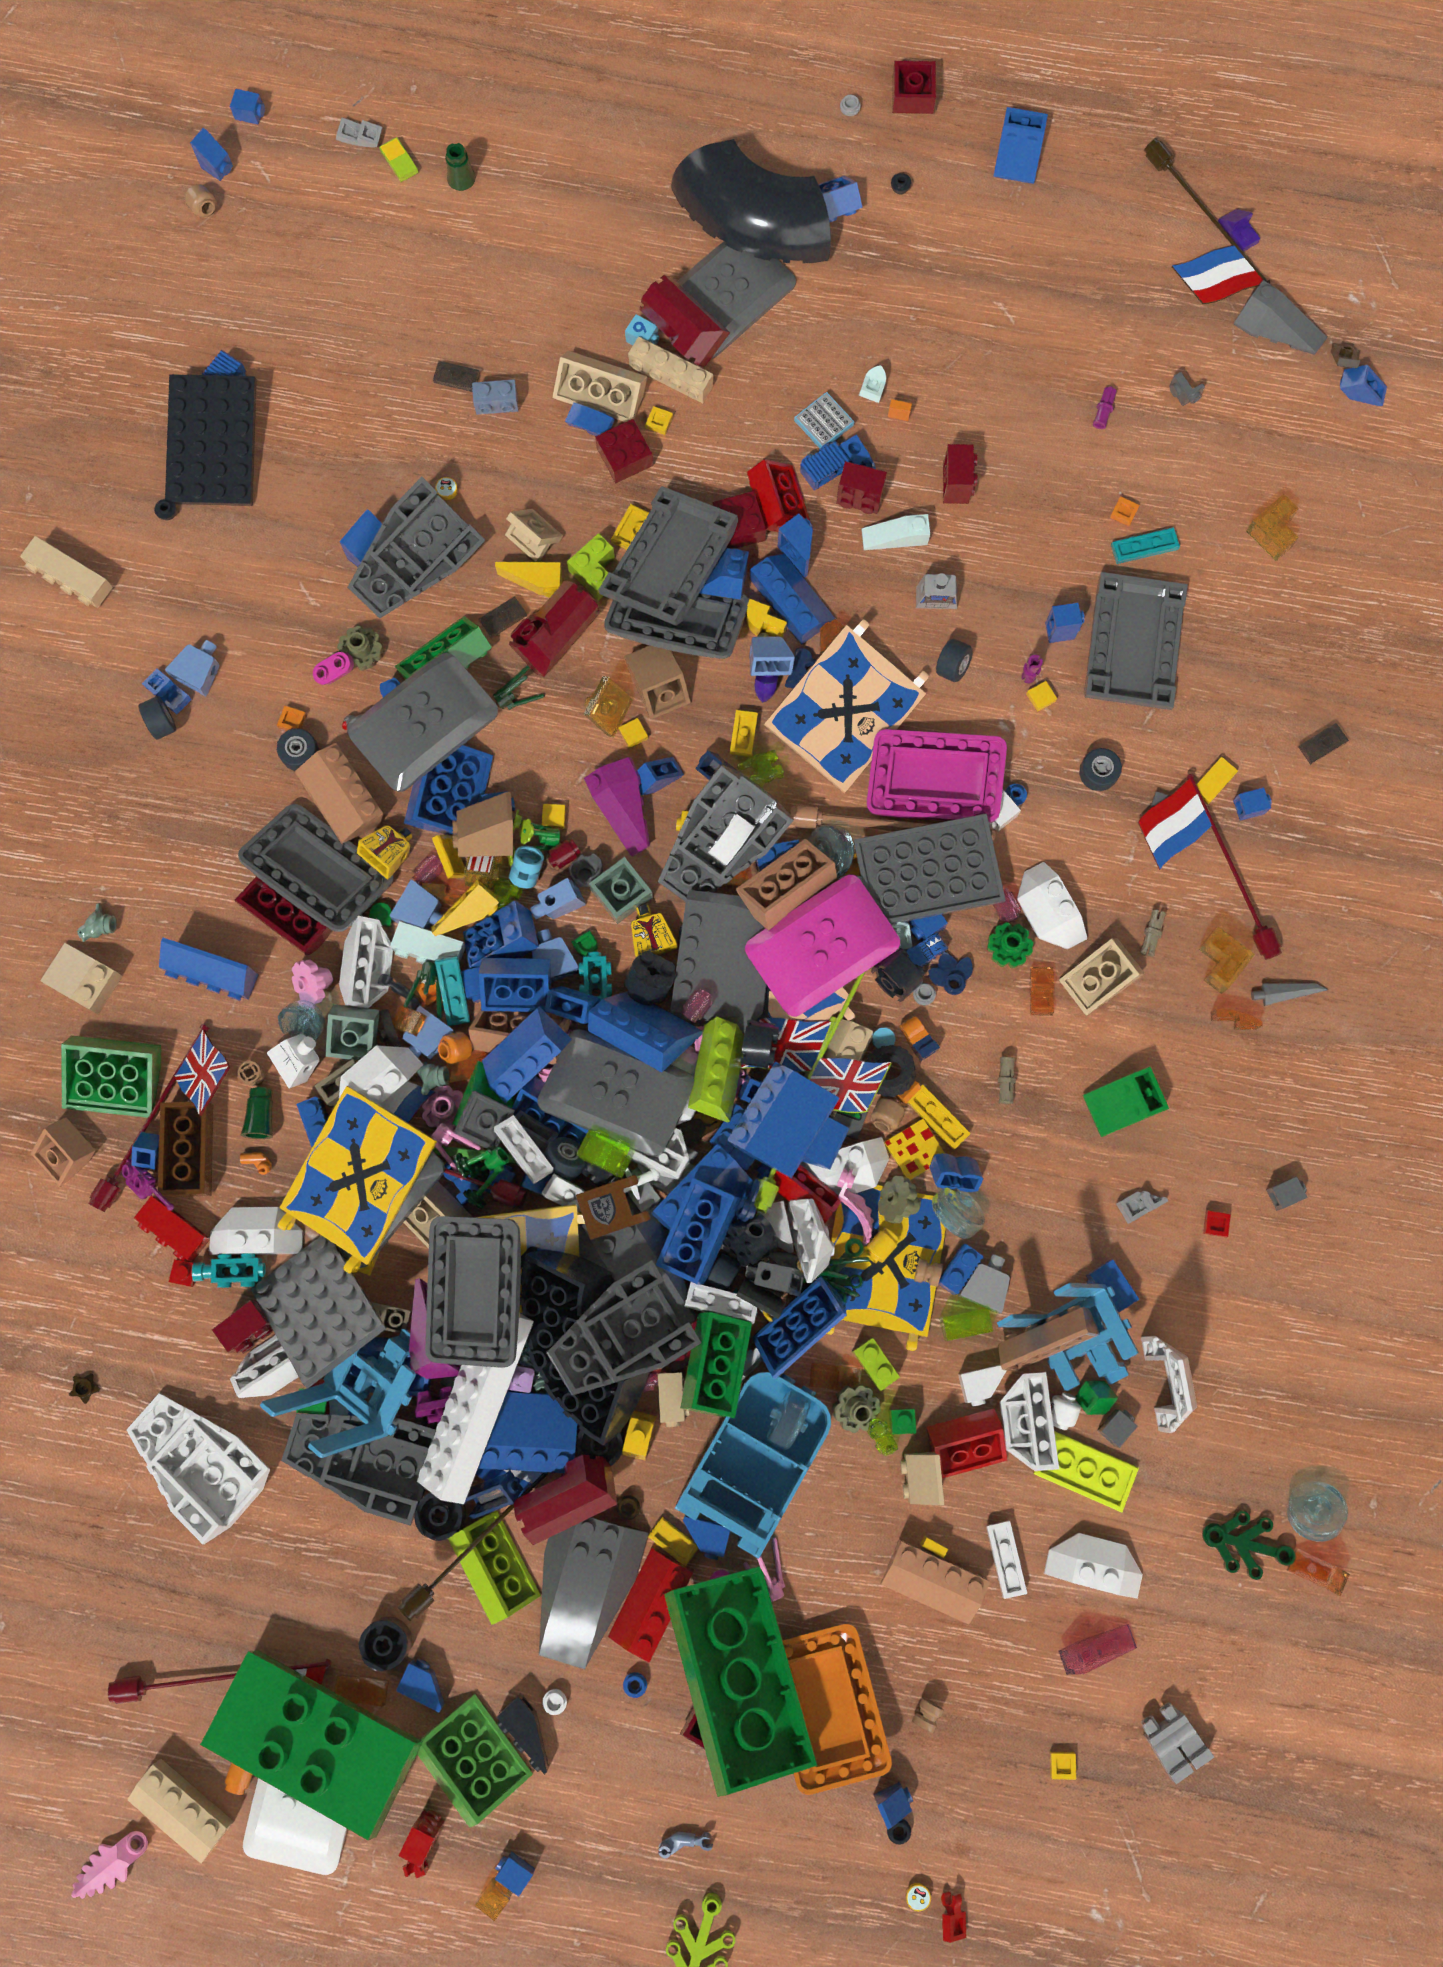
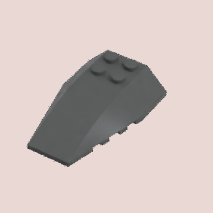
(413, 550)
(710, 813)
(632, 1248)
(622, 1335)
(374, 1475)
(584, 1585)

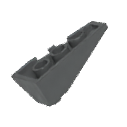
(1278, 319)

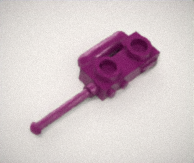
(142, 1183)

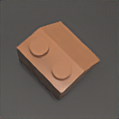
(62, 1151)

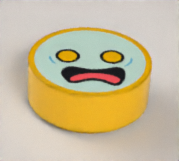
(446, 488)
(918, 1897)

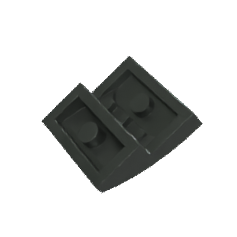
(761, 1298)

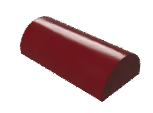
(283, 916)

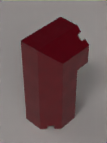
(683, 320)
(554, 628)
(574, 1497)

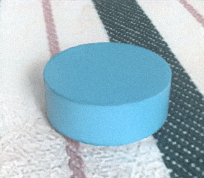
(883, 1037)

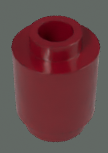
(563, 853)

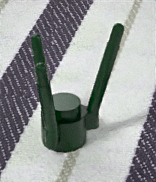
(505, 696)
(428, 976)
(828, 1273)

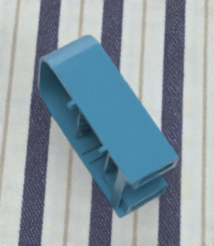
(744, 1477)

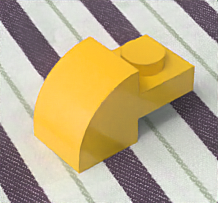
(759, 620)

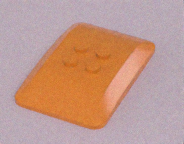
(837, 1709)

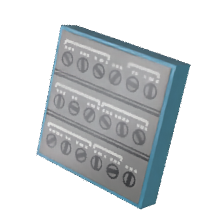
(824, 420)

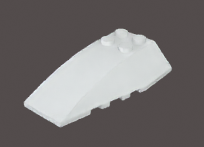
(1179, 1382)
(197, 1466)

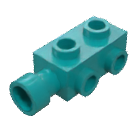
(595, 981)
(238, 1270)

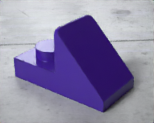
(1238, 227)

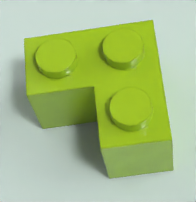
(590, 562)

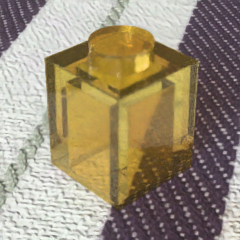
(493, 1899)

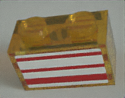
(482, 868)

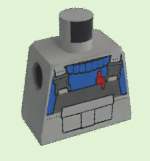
(937, 592)

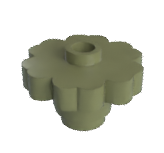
(362, 646)
(898, 1200)
(856, 1407)

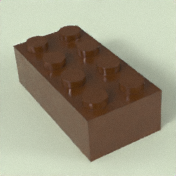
(185, 1150)

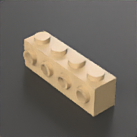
(670, 370)
(66, 572)

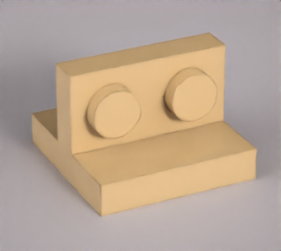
(531, 533)

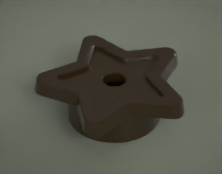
(90, 1387)

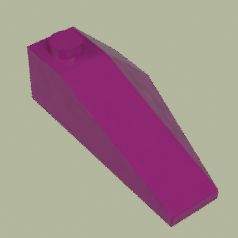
(618, 797)
(419, 1361)

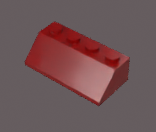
(645, 1608)

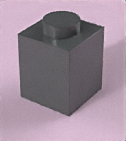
(1287, 1193)
(1118, 1427)

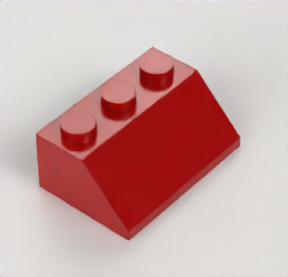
(776, 493)
(968, 1442)

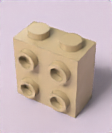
(670, 1397)

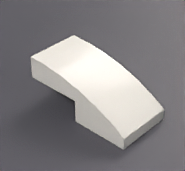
(731, 839)

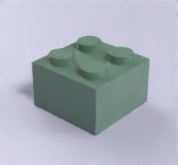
(620, 890)
(351, 1032)

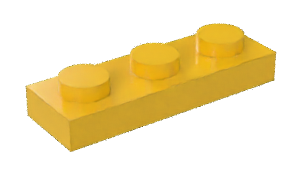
(938, 1117)

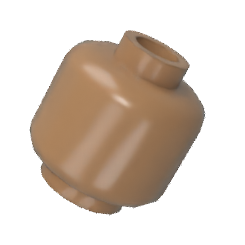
(200, 200)
(888, 1114)

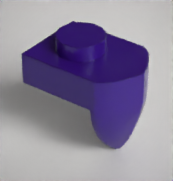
(765, 686)

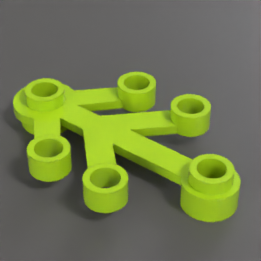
(699, 1949)

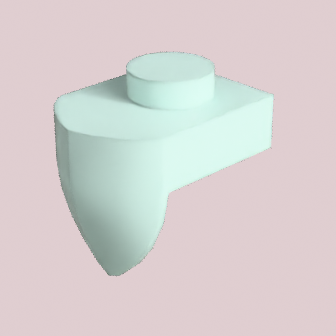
(873, 384)
(904, 934)

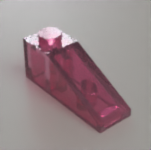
(1097, 1650)

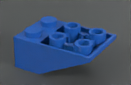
(1020, 145)
(501, 935)

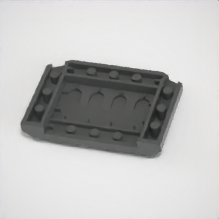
(716, 960)

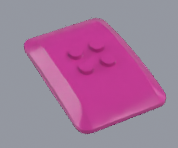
(936, 775)
(822, 945)

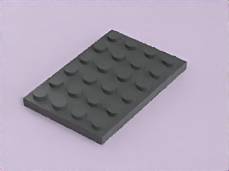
(931, 869)
(317, 1310)

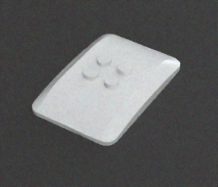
(291, 1833)

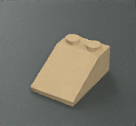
(1101, 976)
(81, 978)
(922, 1478)

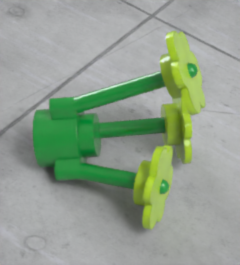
(547, 835)

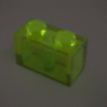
(605, 1153)
(966, 1324)

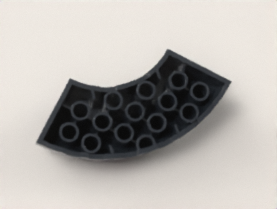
(753, 206)
(554, 1296)

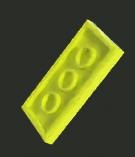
(1091, 1473)

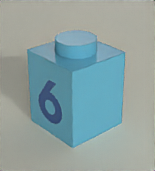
(641, 328)

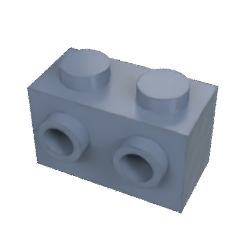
(495, 397)

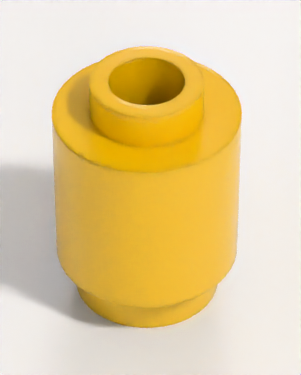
(881, 1246)

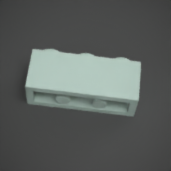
(424, 945)

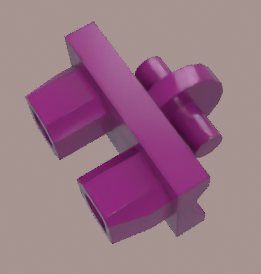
(430, 1408)

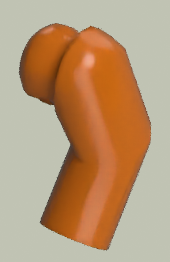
(260, 1161)

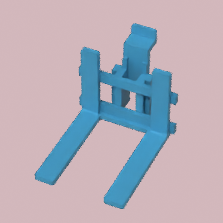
(1108, 1322)
(385, 1374)

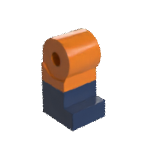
(918, 1038)

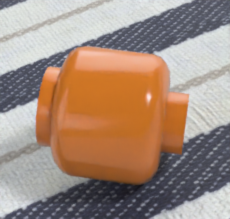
(455, 1047)

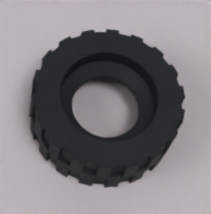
(904, 1059)

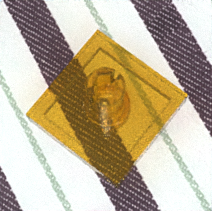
(607, 706)

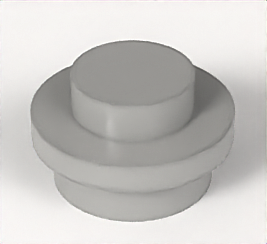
(850, 105)
(924, 994)

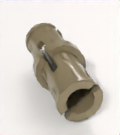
(1153, 933)
(1006, 1080)

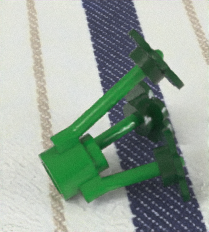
(493, 1160)

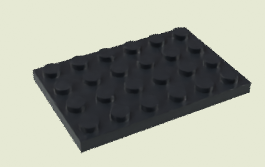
(210, 440)

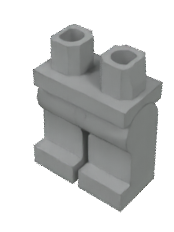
(1173, 1734)

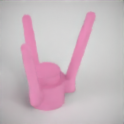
(444, 1135)
(774, 1586)

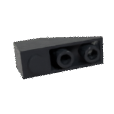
(523, 1724)

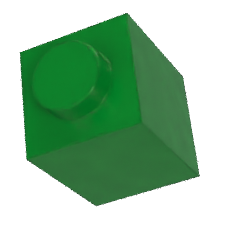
(902, 1421)

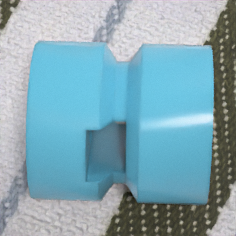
(526, 867)

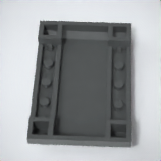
(670, 556)
(1135, 641)

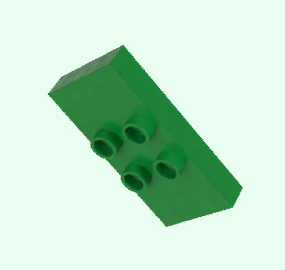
(740, 1681)
(312, 1744)

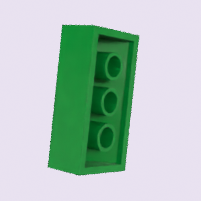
(460, 639)
(716, 1365)

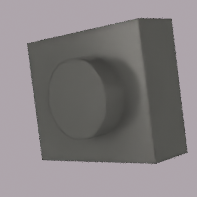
(1183, 391)

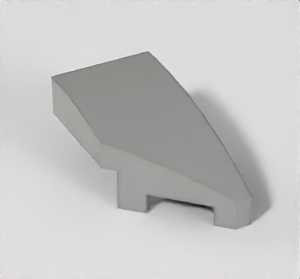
(1139, 1204)

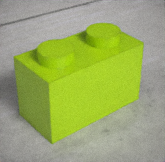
(876, 1364)

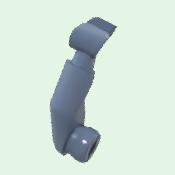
(681, 1839)

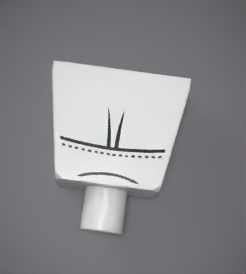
(295, 1059)

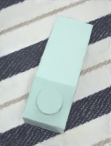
(896, 533)

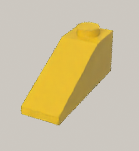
(537, 577)
(470, 907)

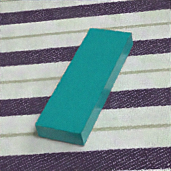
(1145, 545)
(452, 990)

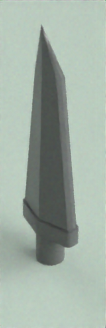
(1279, 992)

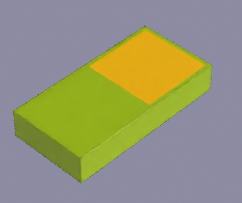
(398, 159)

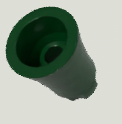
(459, 170)
(258, 1114)

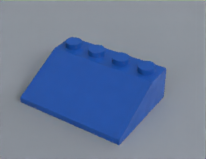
(447, 789)
(642, 1030)
(783, 1119)
(715, 1169)
(799, 1326)
(530, 1435)

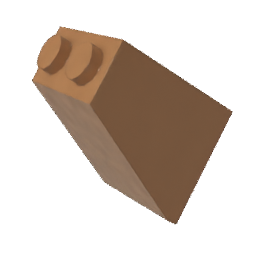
(657, 680)
(485, 828)

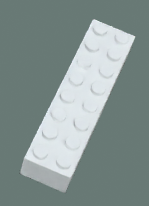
(467, 1425)

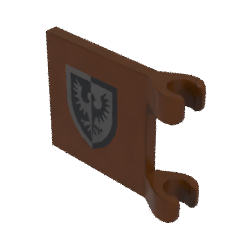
(607, 1208)

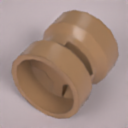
(255, 1076)
(928, 1272)
(928, 1715)

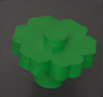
(1010, 945)

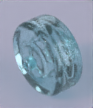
(835, 844)
(958, 1212)
(788, 1420)
(1317, 1511)

